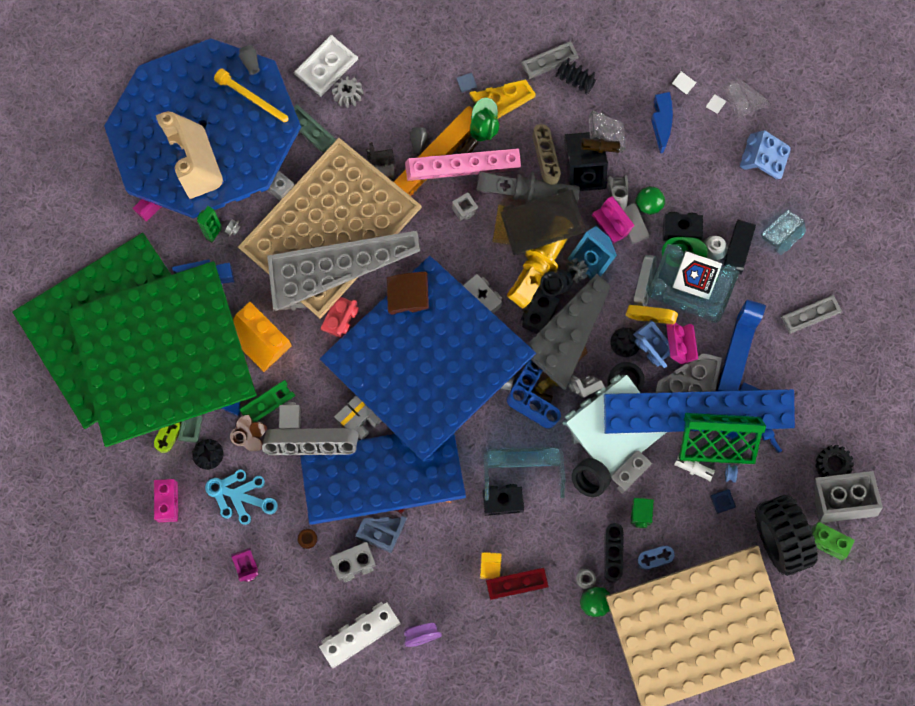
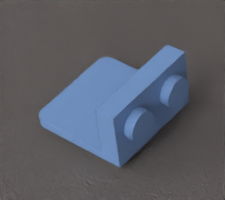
(765, 153)
(654, 342)

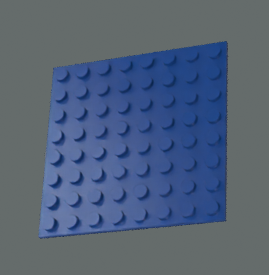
(431, 365)

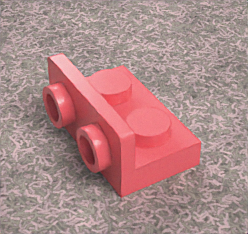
(339, 317)

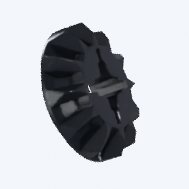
(617, 344)
(216, 456)

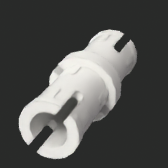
(695, 468)

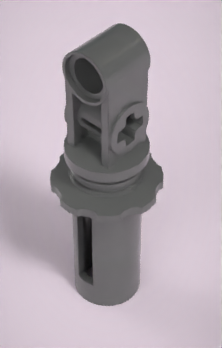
(521, 187)

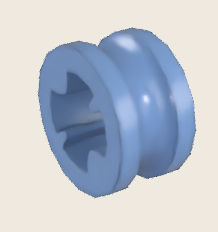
(731, 473)

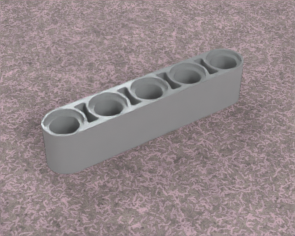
(310, 441)

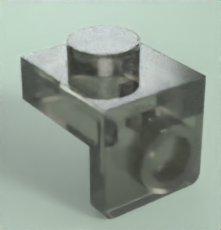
(380, 158)

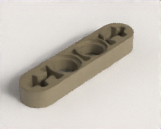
(546, 154)

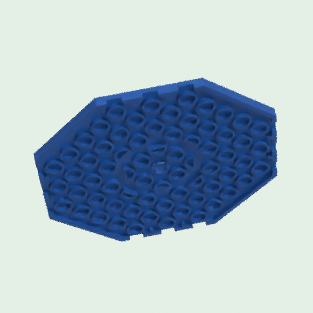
(242, 135)

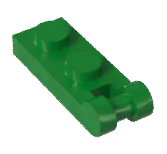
(267, 402)

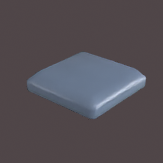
(466, 82)

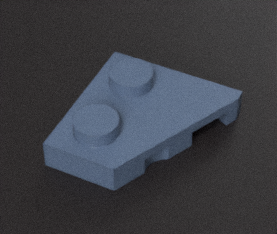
(381, 532)

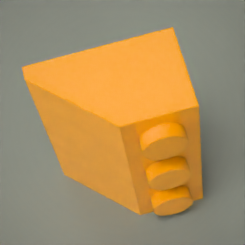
(259, 337)

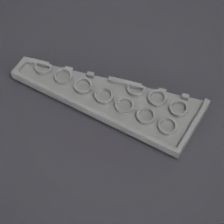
(318, 269)

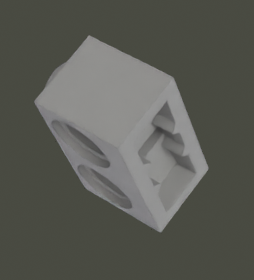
(351, 556)

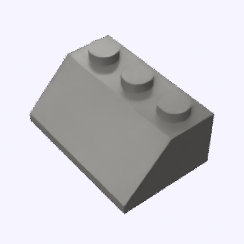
(847, 497)

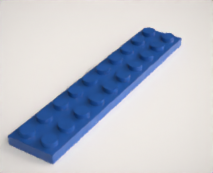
(667, 410)

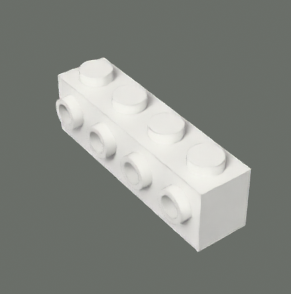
(359, 635)

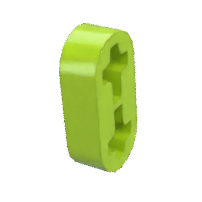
(172, 436)

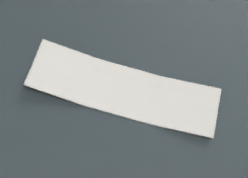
(685, 84)

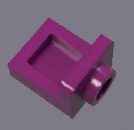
(245, 565)

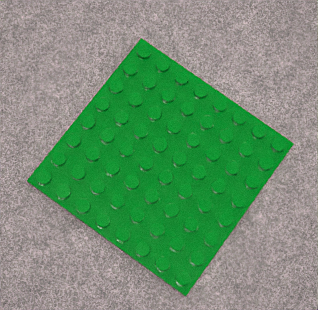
(49, 323)
(161, 353)

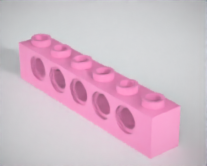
(462, 164)

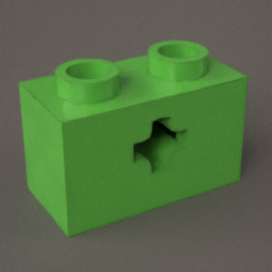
(832, 541)

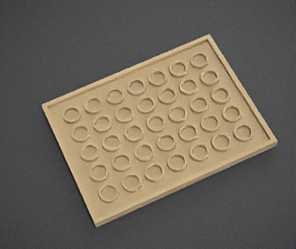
(330, 205)
(700, 628)

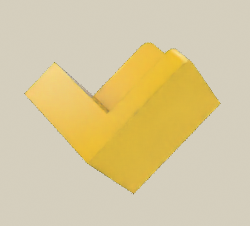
(490, 565)

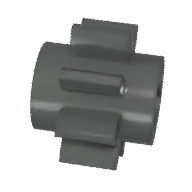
(577, 269)

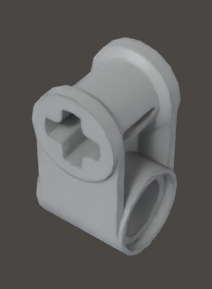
(618, 189)

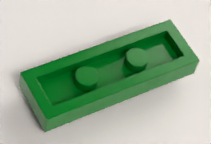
(209, 223)

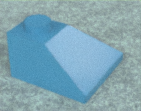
(596, 251)

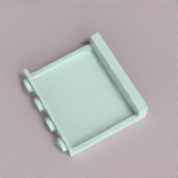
(588, 428)

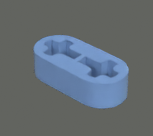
(654, 553)

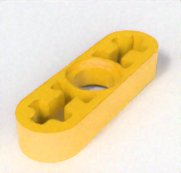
(657, 315)

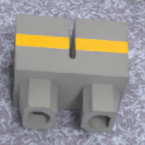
(348, 418)

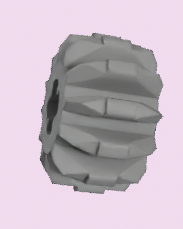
(340, 91)

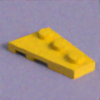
(507, 96)

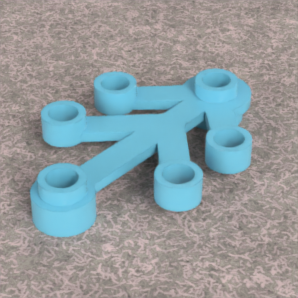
(238, 495)

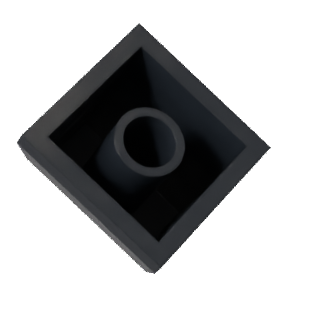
(584, 167)

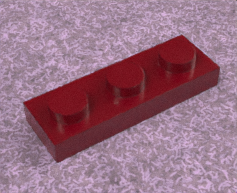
(517, 583)

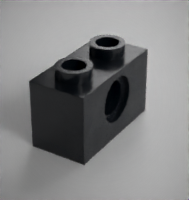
(692, 220)
(514, 505)

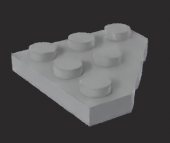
(695, 376)

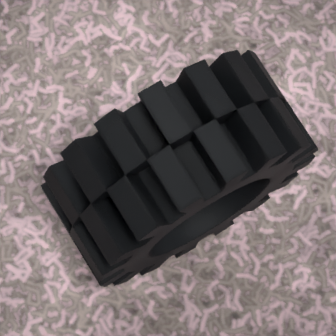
(838, 452)

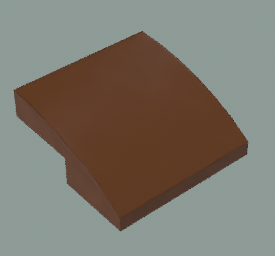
(407, 292)

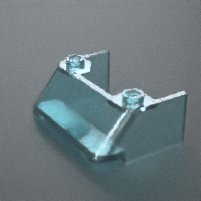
(523, 457)

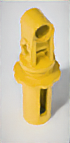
(539, 262)

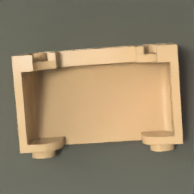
(198, 170)

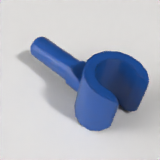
(769, 434)

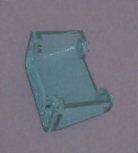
(662, 289)

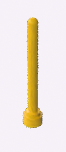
(223, 78)

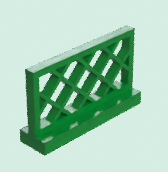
(720, 423)

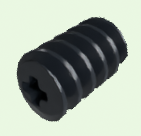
(576, 75)

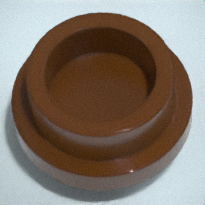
(307, 538)

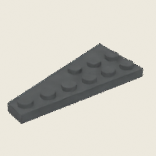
(565, 336)

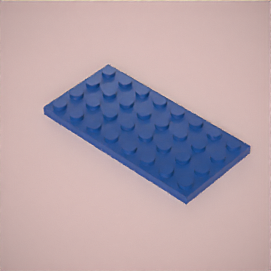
(379, 479)

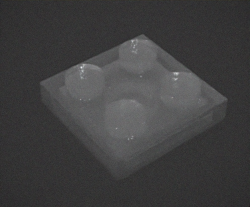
(606, 128)

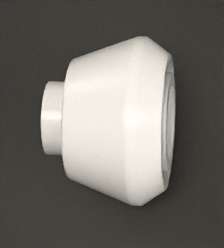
(718, 250)

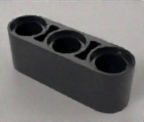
(740, 245)
(617, 543)

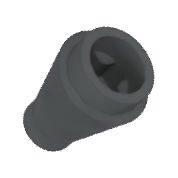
(249, 58)
(418, 139)

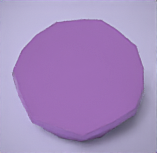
(421, 634)

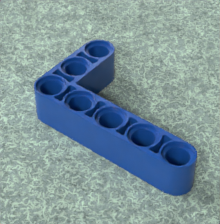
(739, 347)
(528, 398)

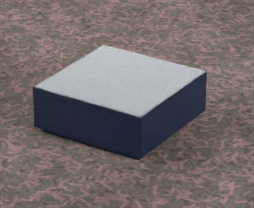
(723, 501)

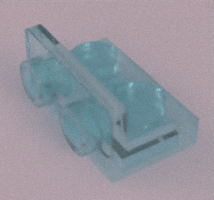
(784, 231)

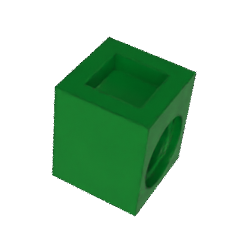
(642, 512)

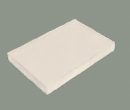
(325, 65)

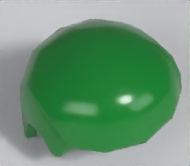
(650, 200)
(594, 602)

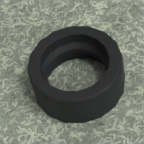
(630, 367)
(598, 469)

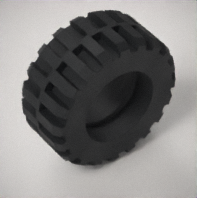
(786, 535)

